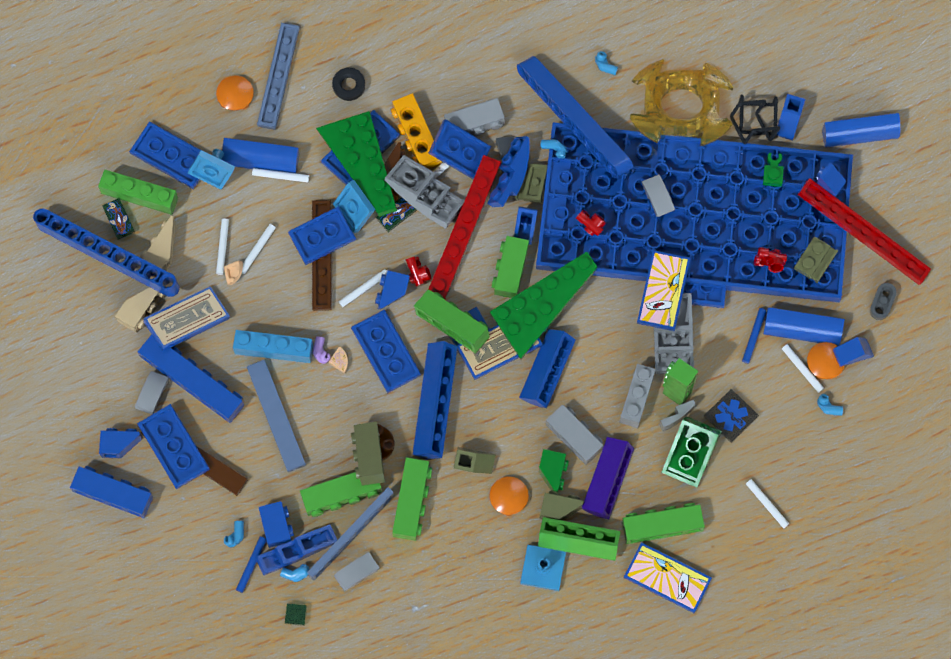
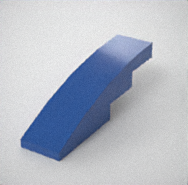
(296, 550)

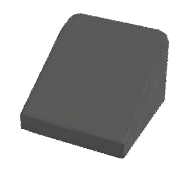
(503, 145)

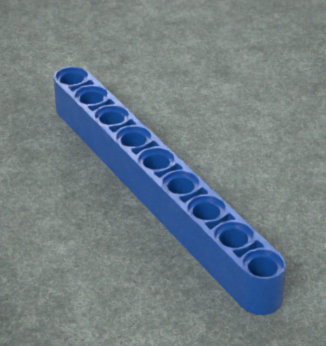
(574, 117)
(111, 258)

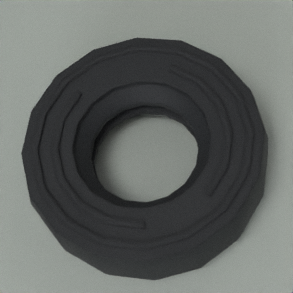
(348, 95)

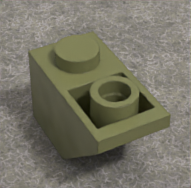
(474, 461)
(558, 506)

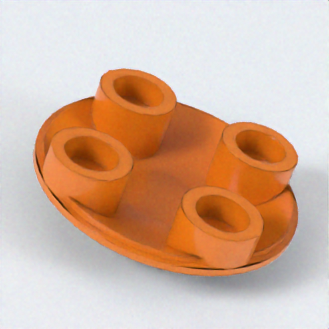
(234, 93)
(823, 362)
(509, 495)

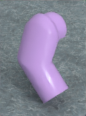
(318, 351)

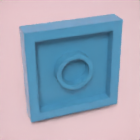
(211, 168)
(354, 206)
(543, 568)

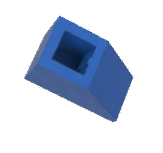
(790, 116)
(830, 180)
(393, 287)
(117, 443)

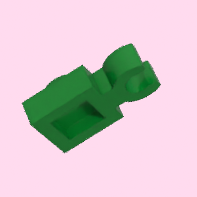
(773, 173)

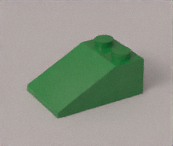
(691, 451)

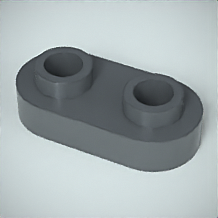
(882, 302)

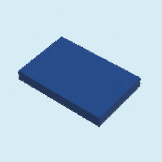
(459, 149)
(321, 235)

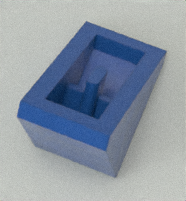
(526, 223)
(853, 351)

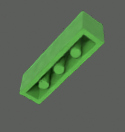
(138, 192)
(452, 321)
(679, 381)
(337, 493)
(411, 498)
(663, 524)
(579, 538)

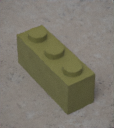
(368, 453)

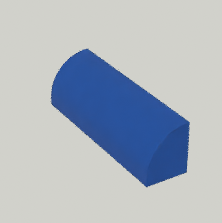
(861, 130)
(260, 155)
(803, 326)
(547, 368)

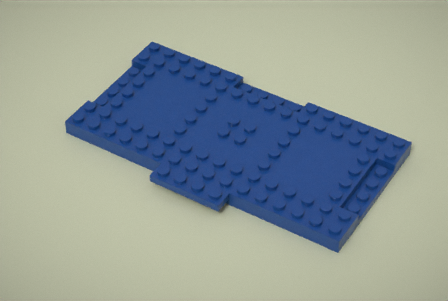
(716, 221)

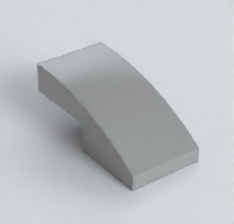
(658, 195)
(151, 392)
(681, 412)
(356, 571)

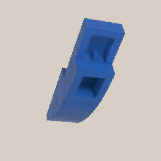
(514, 167)

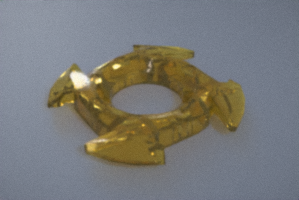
(701, 82)

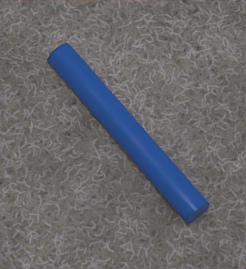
(754, 335)
(251, 564)

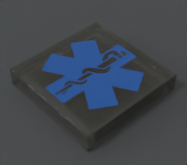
(731, 416)

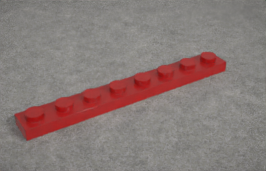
(464, 226)
(864, 231)

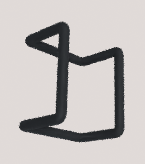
(774, 103)
(763, 128)

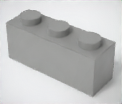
(479, 117)
(637, 396)
(575, 434)

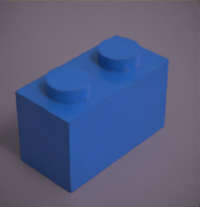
(275, 524)

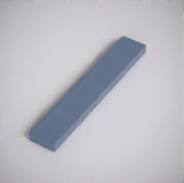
(278, 76)
(276, 416)
(350, 534)

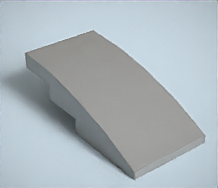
(424, 192)
(678, 343)

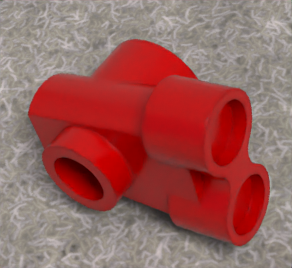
(593, 224)
(772, 258)
(418, 274)

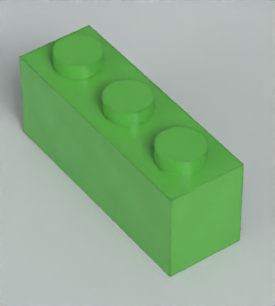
(510, 266)

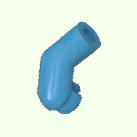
(603, 64)
(556, 145)
(826, 406)
(237, 536)
(295, 575)

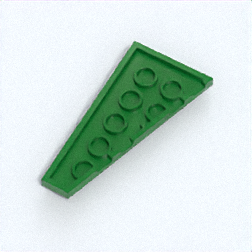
(359, 152)
(535, 308)

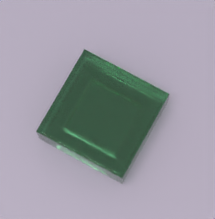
(295, 614)

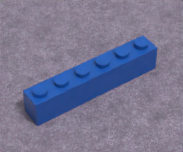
(192, 379)
(435, 400)

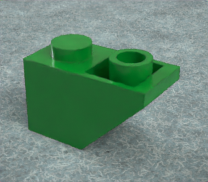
(551, 469)

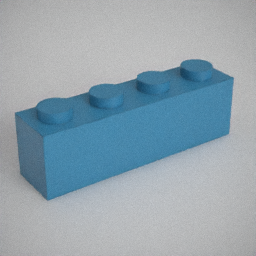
(273, 346)

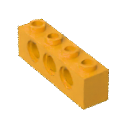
(408, 106)

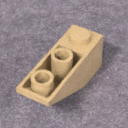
(161, 246)
(137, 308)

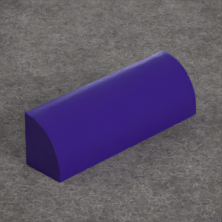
(608, 477)

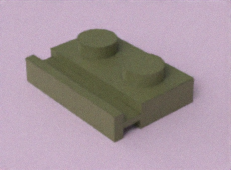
(533, 184)
(815, 259)

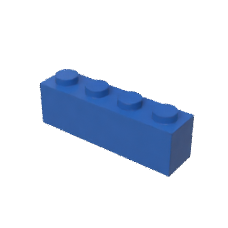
(111, 492)

